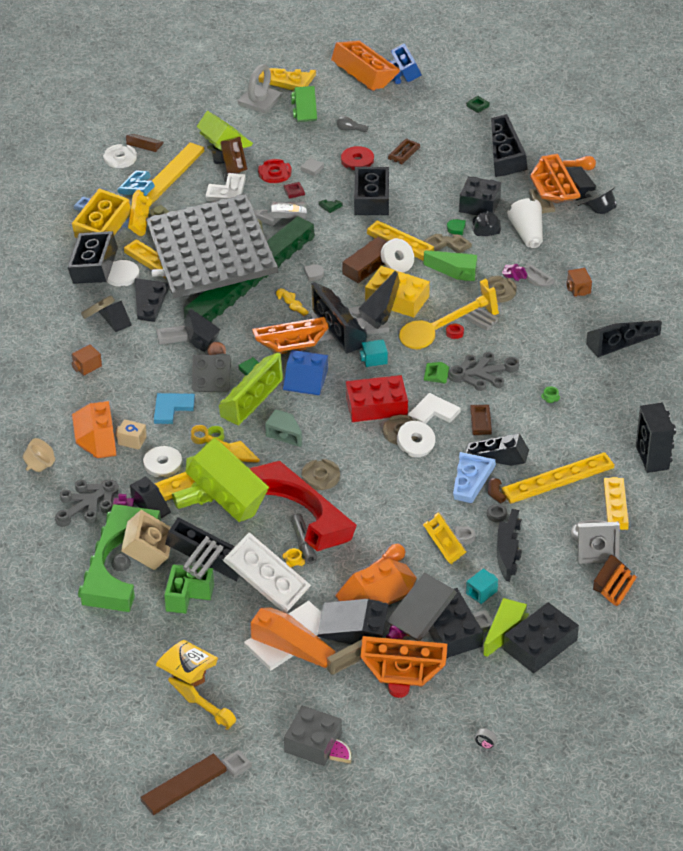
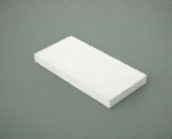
(267, 573)
(271, 657)

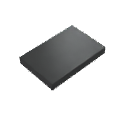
(421, 607)

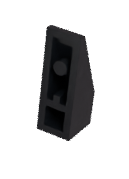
(379, 305)

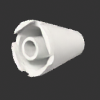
(527, 220)

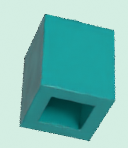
(374, 353)
(482, 586)

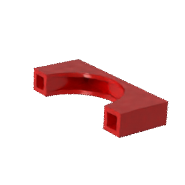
(330, 525)

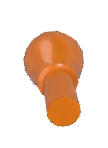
(587, 163)
(394, 552)

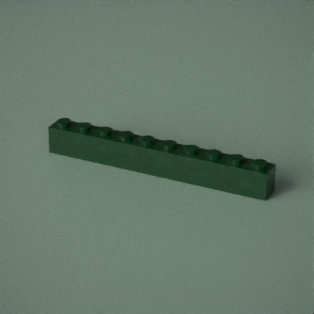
(282, 245)

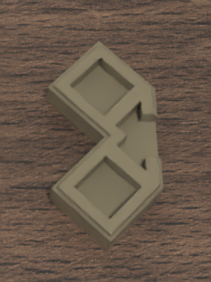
(456, 243)

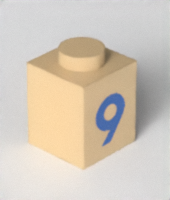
(131, 434)

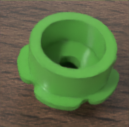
(550, 394)

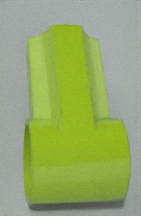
(191, 496)

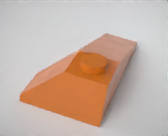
(289, 635)

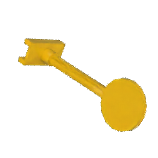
(422, 333)

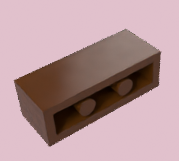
(364, 261)

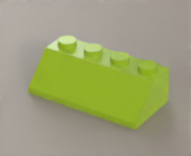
(217, 130)
(252, 390)
(227, 480)

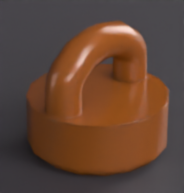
(216, 348)

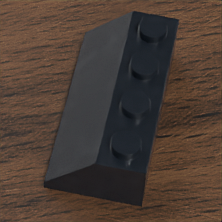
(338, 317)

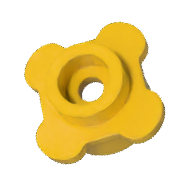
(293, 553)

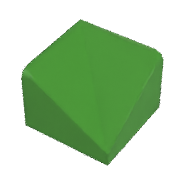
(436, 372)

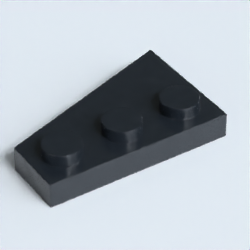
(149, 298)

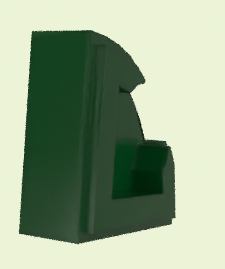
(330, 206)

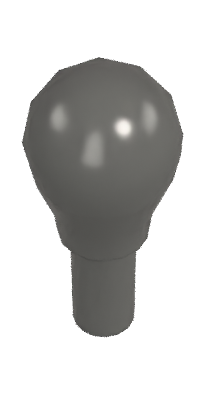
(346, 123)

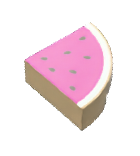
(340, 752)

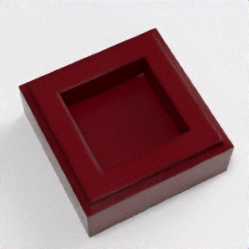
(294, 190)

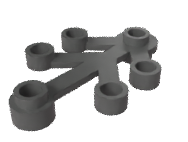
(460, 373)
(106, 488)

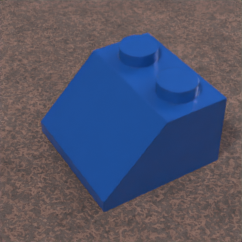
(305, 372)

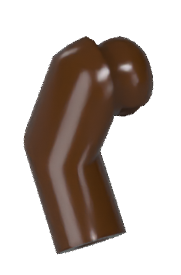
(493, 490)

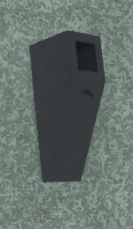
(505, 450)

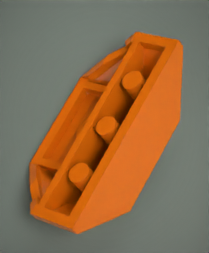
(553, 180)
(291, 335)
(95, 430)
(381, 582)
(403, 660)

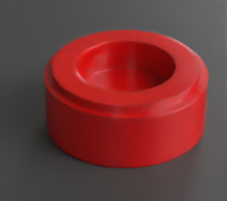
(454, 331)
(398, 690)

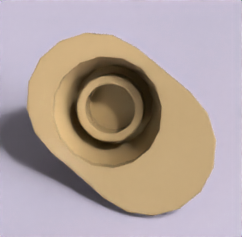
(38, 455)

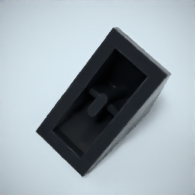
(116, 316)

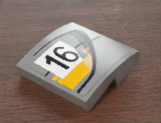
(288, 209)

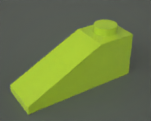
(507, 617)

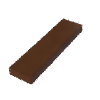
(183, 784)

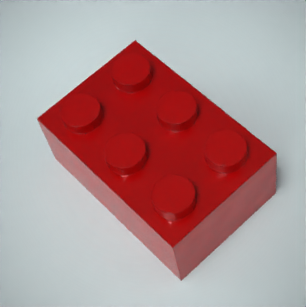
(376, 398)

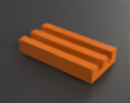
(626, 575)

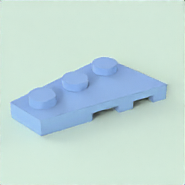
(471, 476)

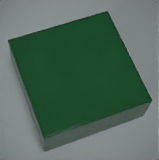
(477, 104)

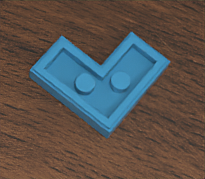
(136, 182)
(169, 403)

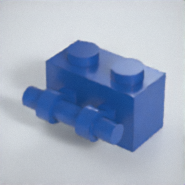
(406, 64)

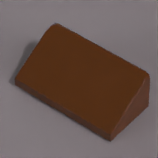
(143, 142)
(234, 155)
(606, 573)

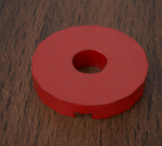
(364, 153)
(283, 173)

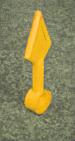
(238, 448)
(189, 692)

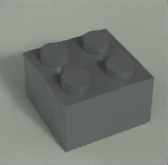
(312, 735)

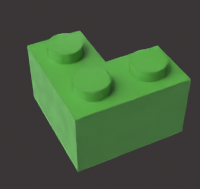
(304, 104)
(184, 586)

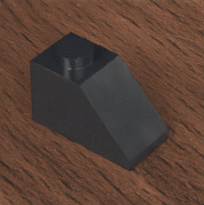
(200, 330)
(148, 496)

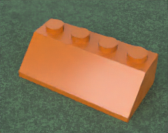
(364, 64)

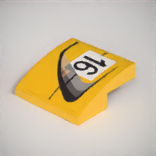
(186, 661)

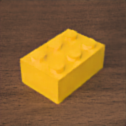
(102, 214)
(410, 294)

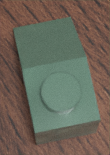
(284, 428)

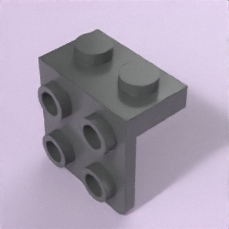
(211, 373)

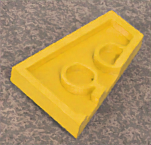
(289, 80)

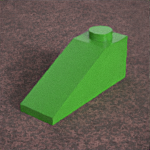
(452, 264)

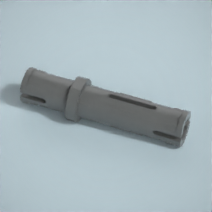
(300, 531)

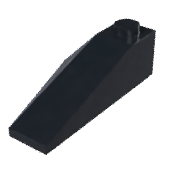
(621, 335)

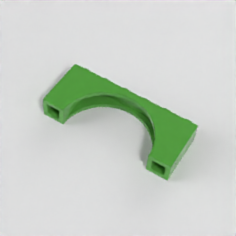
(99, 586)

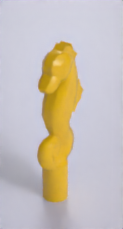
(289, 298)

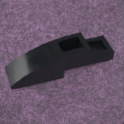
(508, 545)

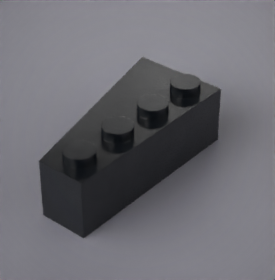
(508, 151)

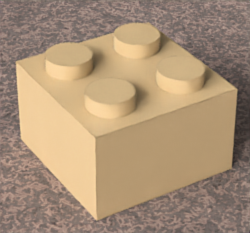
(146, 540)

